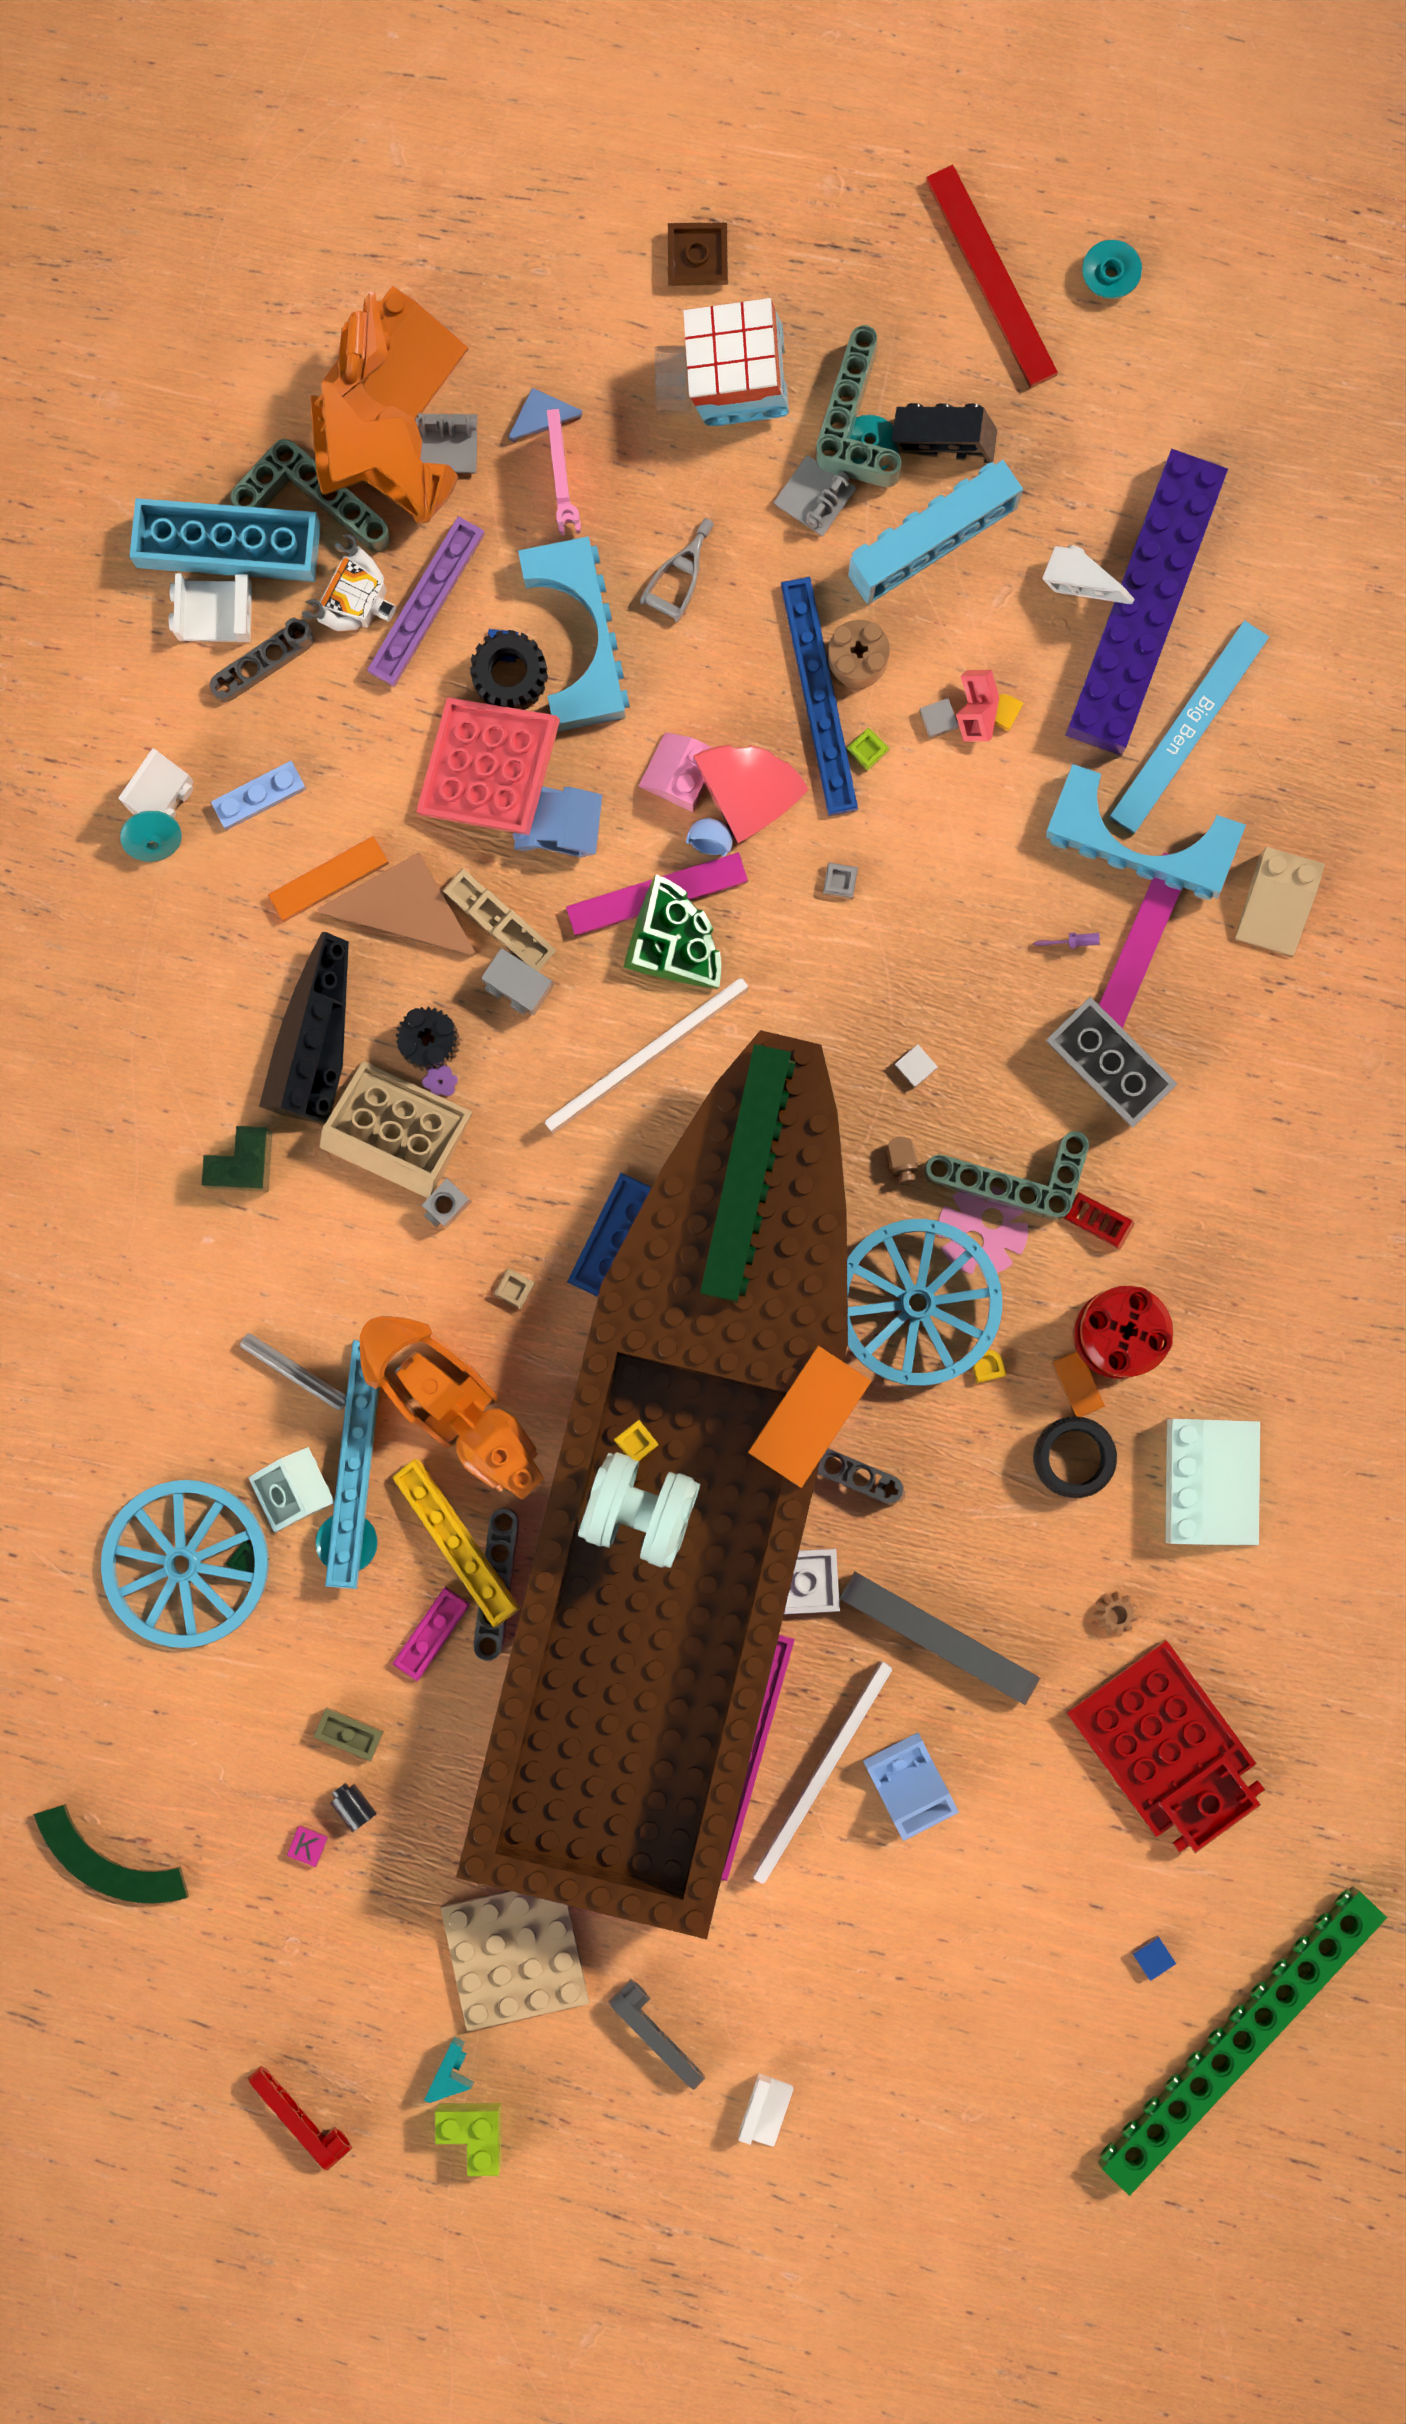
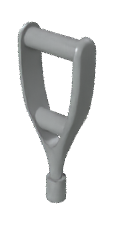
(684, 564)

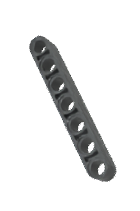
(939, 1638)

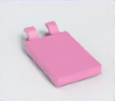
(566, 511)

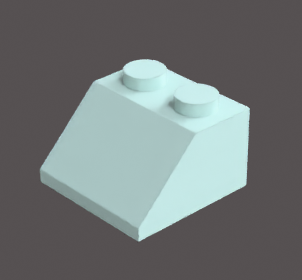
(291, 1489)

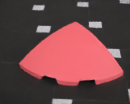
(749, 786)

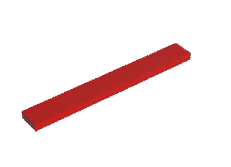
(991, 276)

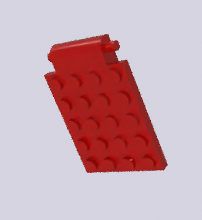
(1169, 1749)

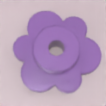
(437, 1086)

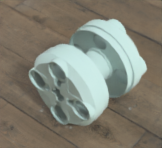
(618, 1502)

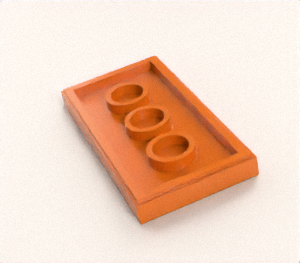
(809, 1416)

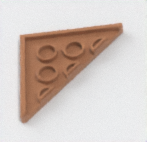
(403, 904)

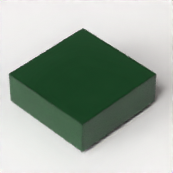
(243, 1558)

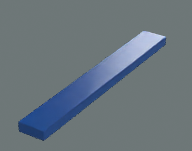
(819, 696)

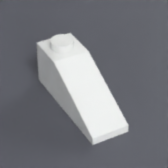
(1077, 574)

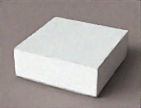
(916, 1066)

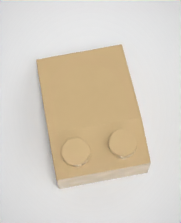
(1279, 901)

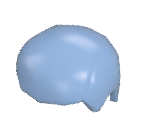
(710, 837)

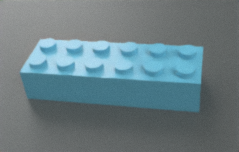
(935, 531)
(225, 539)

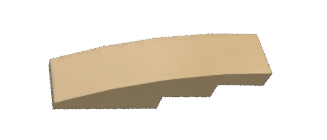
(499, 920)

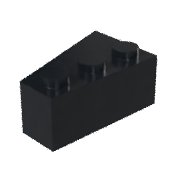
(945, 429)

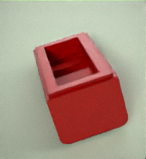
(1123, 1233)

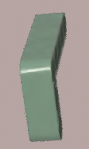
(846, 413)
(293, 471)
(1014, 1184)

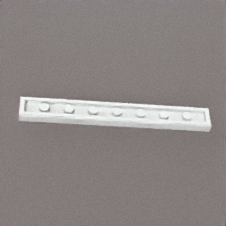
(646, 1055)
(822, 1772)

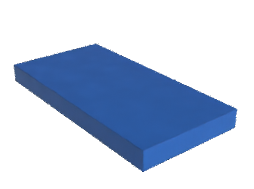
(608, 1233)

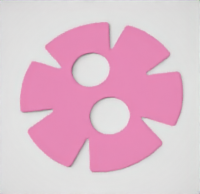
(1008, 1235)

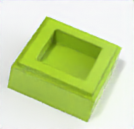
(868, 749)

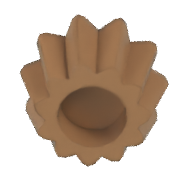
(1115, 1613)

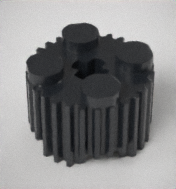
(419, 1023)

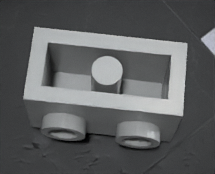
(516, 982)

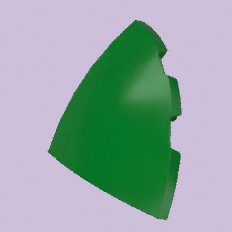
(673, 938)

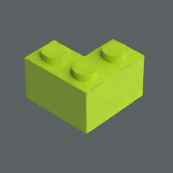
(477, 2127)

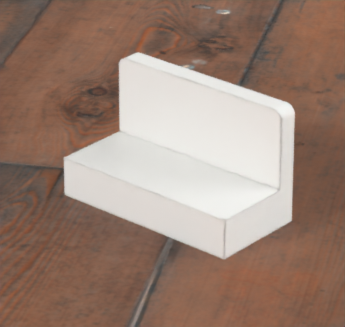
(765, 2111)

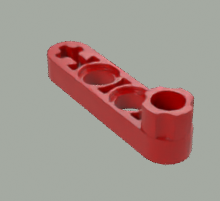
(323, 2148)

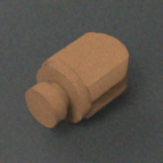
(902, 1159)

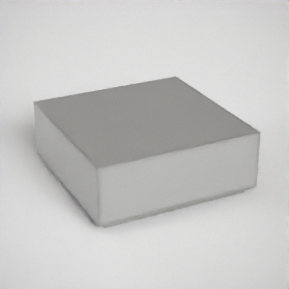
(939, 718)
(840, 880)

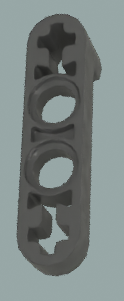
(259, 657)
(850, 1466)
(628, 2006)

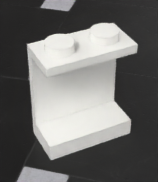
(211, 609)

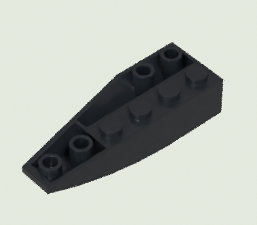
(311, 1038)

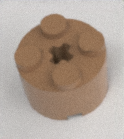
(862, 637)

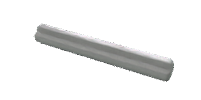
(293, 1371)

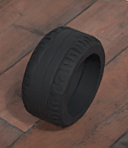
(1107, 1463)

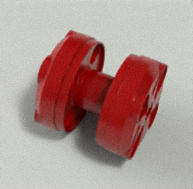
(1113, 1311)

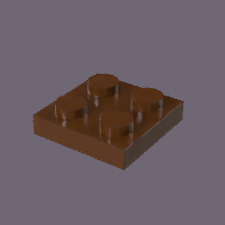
(697, 254)

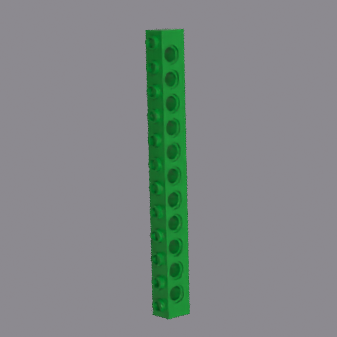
(1345, 1943)

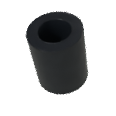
(352, 1806)

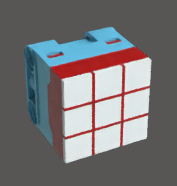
(736, 362)

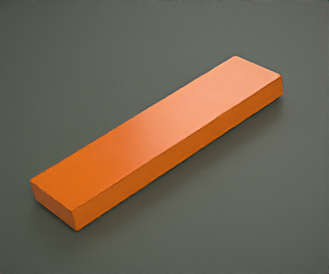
(328, 879)

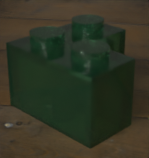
(247, 1168)

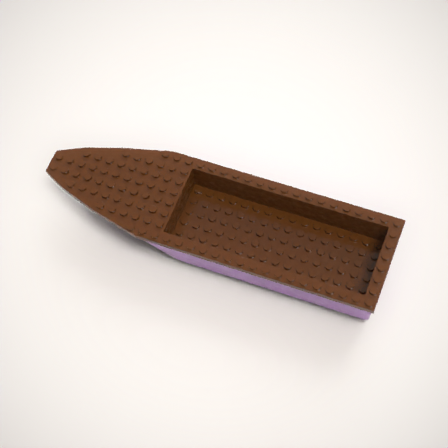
(640, 1680)

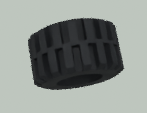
(509, 645)

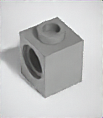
(445, 1190)

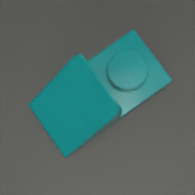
(447, 2081)

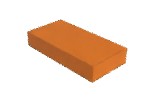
(1078, 1385)

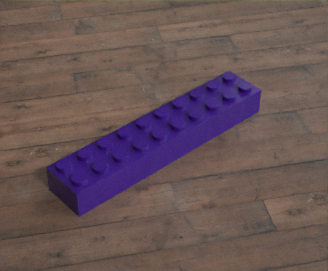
(1156, 582)

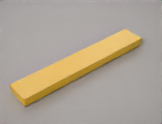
(456, 1543)

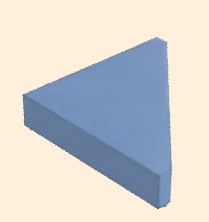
(534, 414)

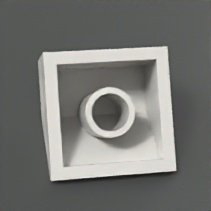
(157, 786)

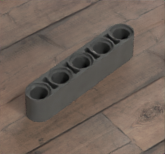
(504, 1570)

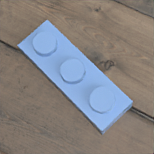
(258, 795)

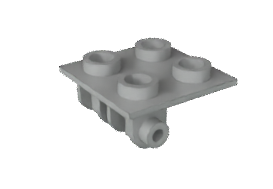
(449, 440)
(815, 495)

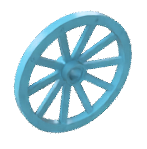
(984, 1337)
(112, 1548)

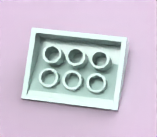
(1212, 1482)

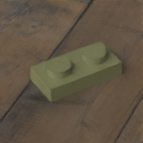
(348, 1734)

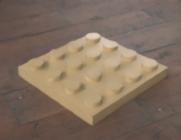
(513, 1958)

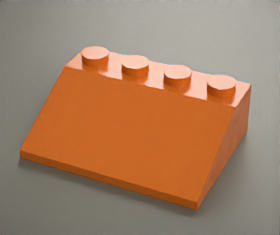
(418, 358)

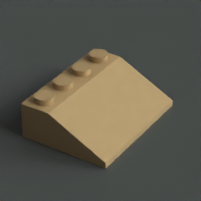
(395, 1129)

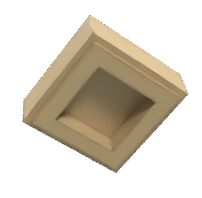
(514, 1288)

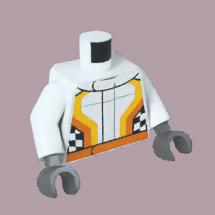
(353, 593)

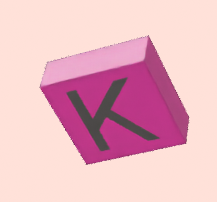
(307, 1845)

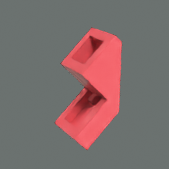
(979, 715)

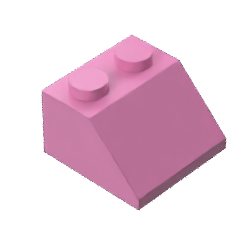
(674, 771)

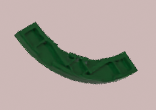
(101, 1872)

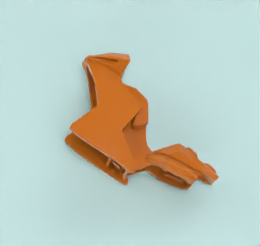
(365, 440)
(489, 1442)

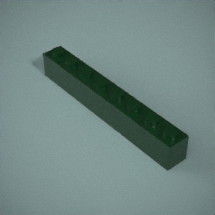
(746, 1173)

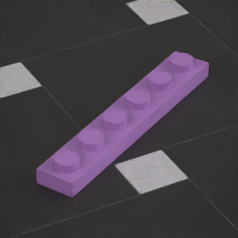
(426, 601)

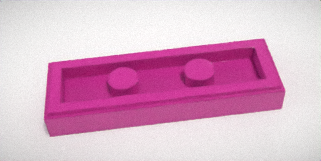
(431, 1633)

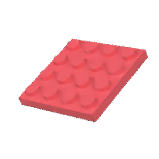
(488, 765)

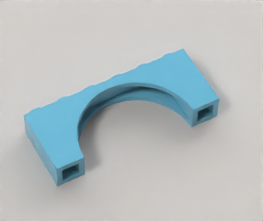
(571, 569)
(1197, 868)

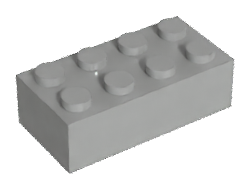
(1111, 1062)

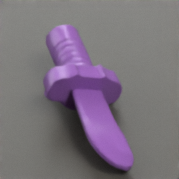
(1074, 940)

